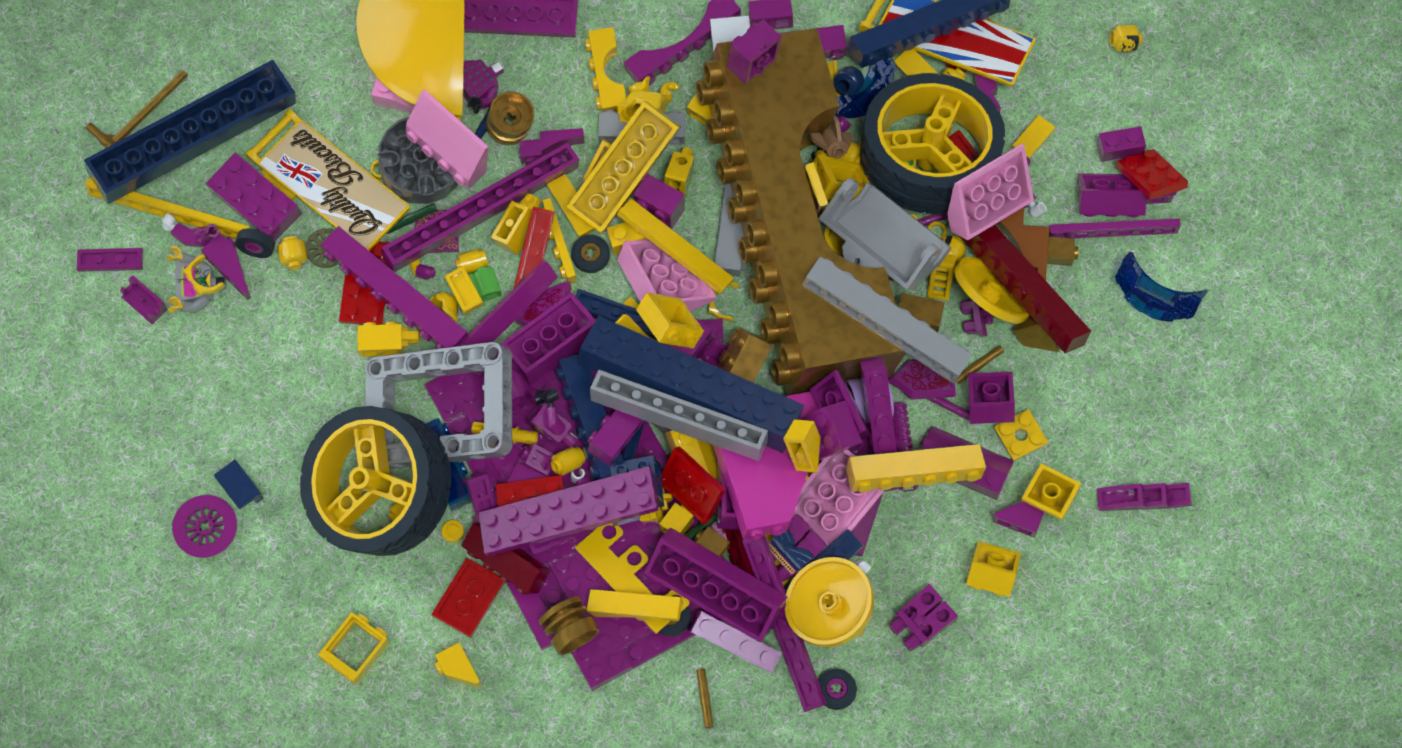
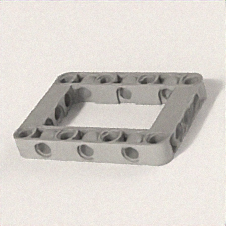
(442, 362)

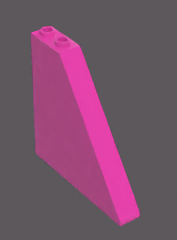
(767, 489)

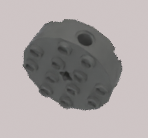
(406, 171)

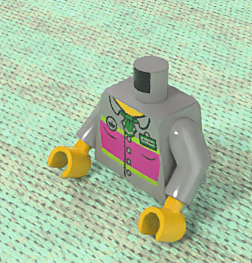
(186, 297)

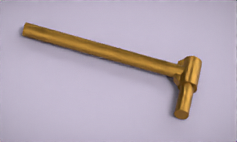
(109, 139)

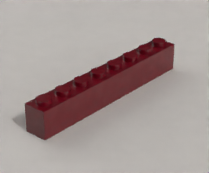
(1029, 289)

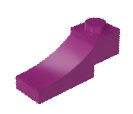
(550, 140)

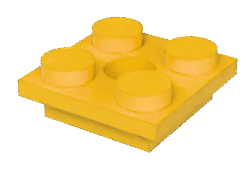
(1026, 423)

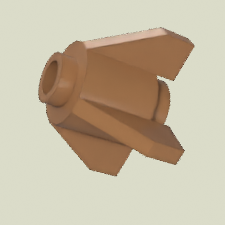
(833, 140)

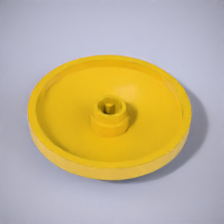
(988, 291)
(829, 602)

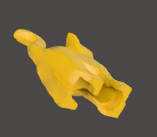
(640, 92)

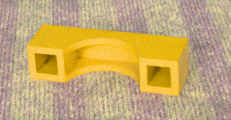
(603, 48)

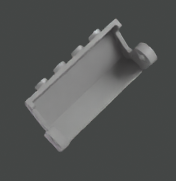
(883, 234)

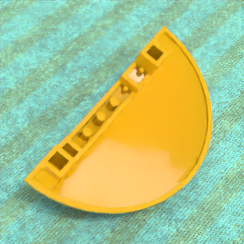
(415, 47)

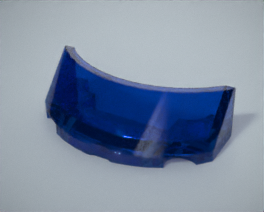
(876, 79)
(1154, 298)

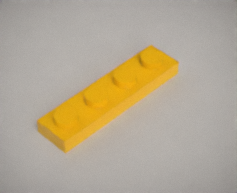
(560, 250)

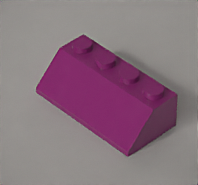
(549, 337)
(996, 465)

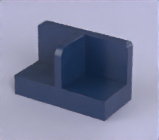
(238, 485)

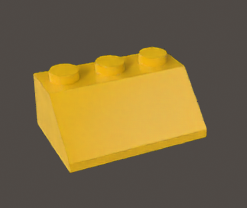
(699, 450)

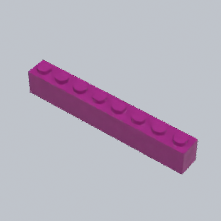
(392, 289)
(621, 427)

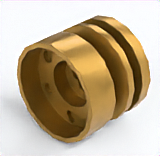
(516, 109)
(569, 625)

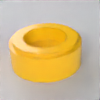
(452, 531)

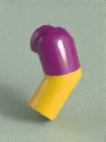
(422, 271)

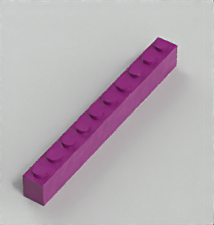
(479, 207)

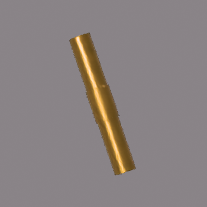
(980, 363)
(705, 698)

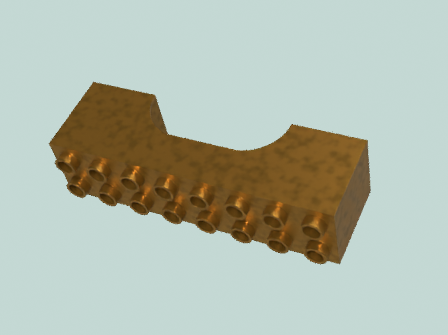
(761, 139)

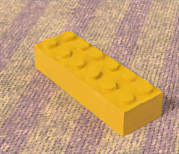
(624, 166)

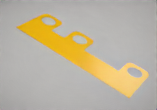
(617, 570)

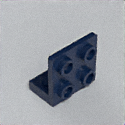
(638, 463)

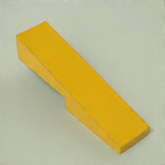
(641, 606)

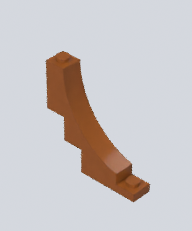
(1029, 240)

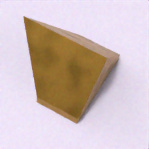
(1032, 335)

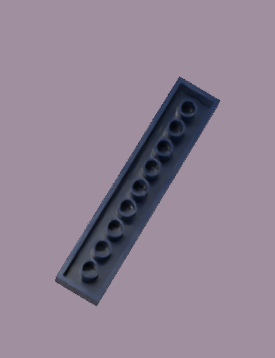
(190, 131)
(675, 373)

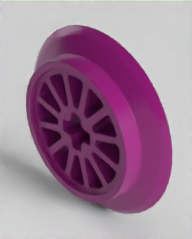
(202, 503)

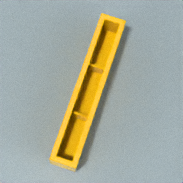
(915, 468)

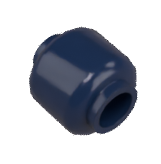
(848, 81)

